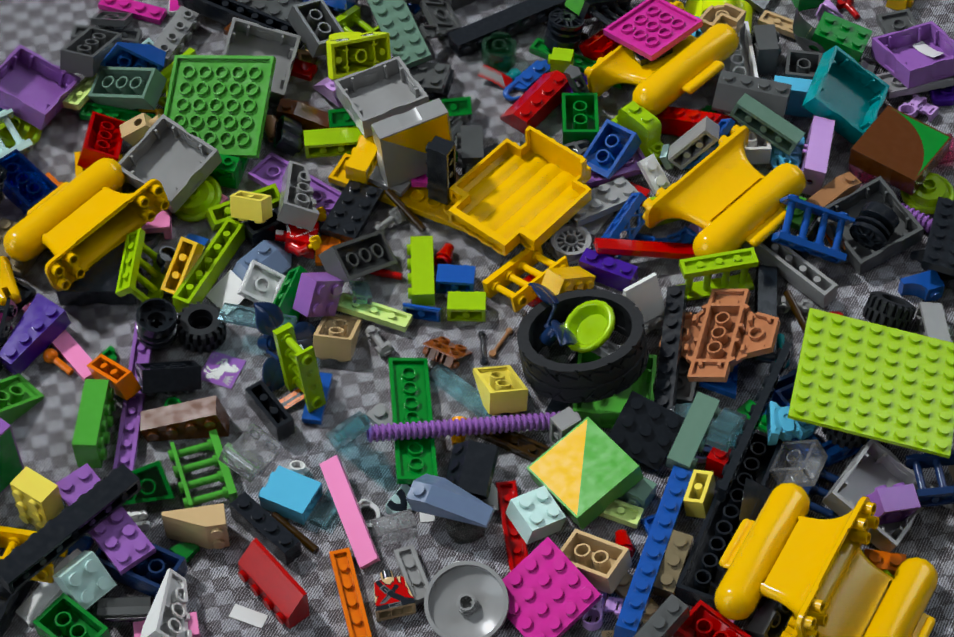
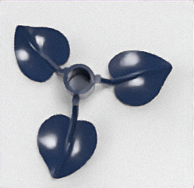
(268, 318)
(556, 329)

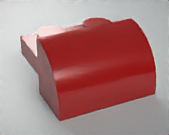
(598, 45)

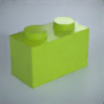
(466, 306)

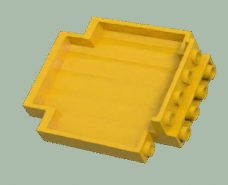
(521, 193)

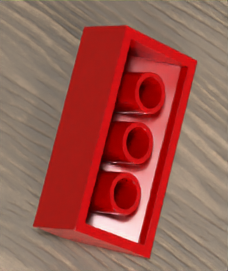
(537, 101)
(679, 120)
(101, 140)
(273, 585)
(707, 622)

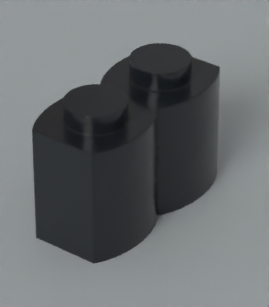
(288, 135)

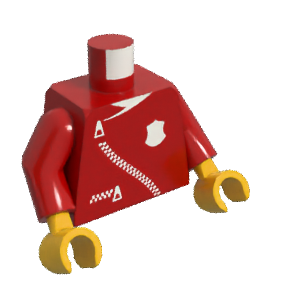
(302, 241)

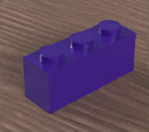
(609, 270)

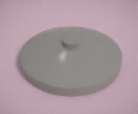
(466, 601)

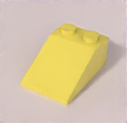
(501, 389)

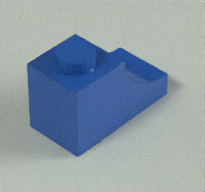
(923, 285)

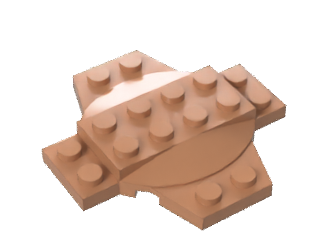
(725, 335)

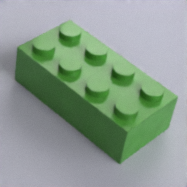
(93, 423)

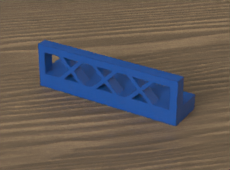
(623, 219)

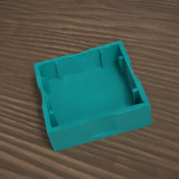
(845, 94)

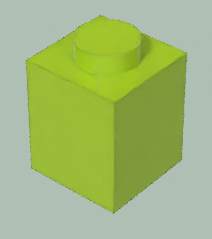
(560, 59)

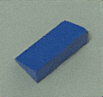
(423, 312)

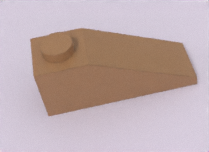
(835, 189)

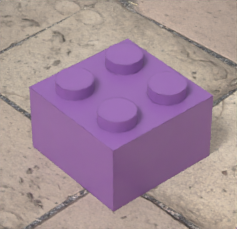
(318, 294)
(894, 502)

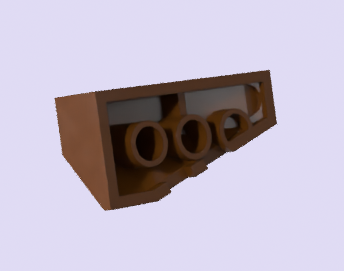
(305, 113)

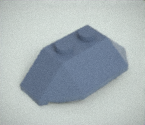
(267, 253)

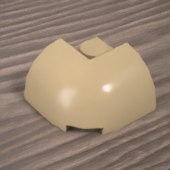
(723, 14)

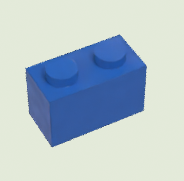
(455, 278)

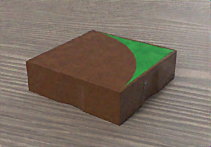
(900, 149)

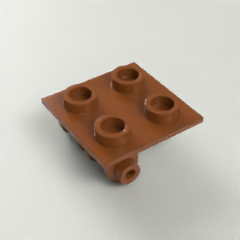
(445, 351)

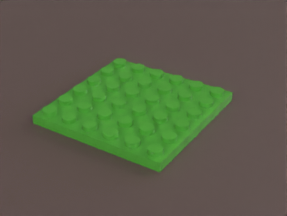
(222, 100)

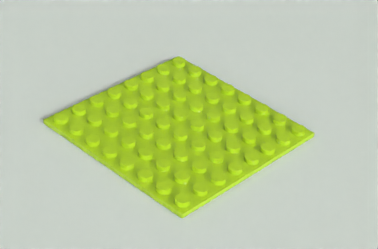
(875, 383)

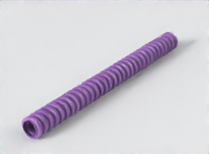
(459, 427)

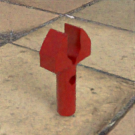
(847, 4)

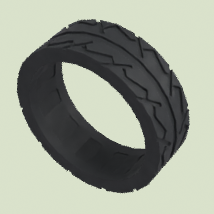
(588, 380)

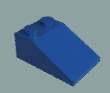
(135, 55)
(611, 149)

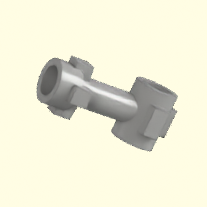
(396, 216)
(783, 306)
(383, 348)

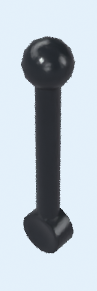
(483, 361)

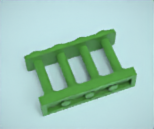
(223, 475)

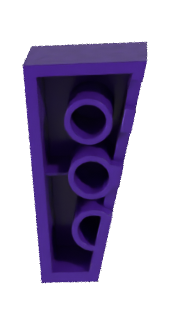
(33, 334)

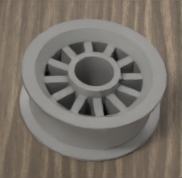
(570, 242)

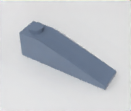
(444, 499)

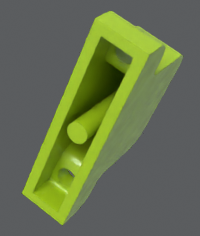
(645, 125)

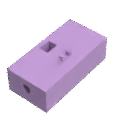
(817, 153)

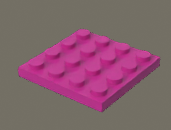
(653, 28)
(548, 593)

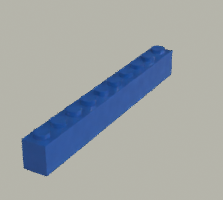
(653, 553)

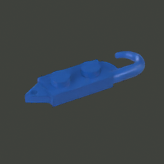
(526, 78)

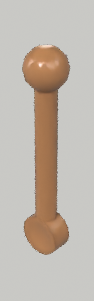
(492, 353)

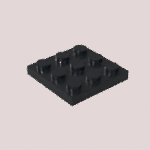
(646, 430)

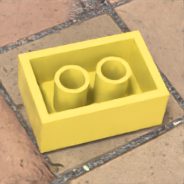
(36, 498)

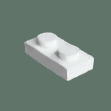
(653, 173)

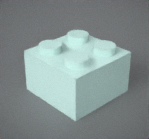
(535, 515)
(84, 579)

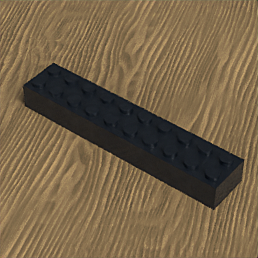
(702, 569)

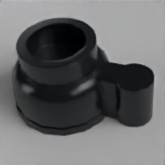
(164, 258)

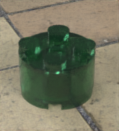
(499, 51)

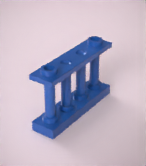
(801, 242)

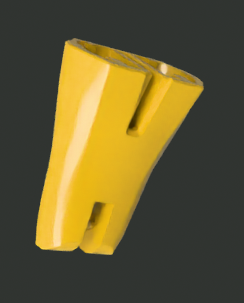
(8, 284)

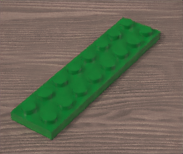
(410, 403)

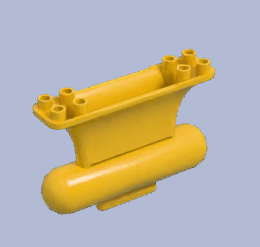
(669, 77)
(727, 197)
(83, 221)
(791, 558)
(878, 604)

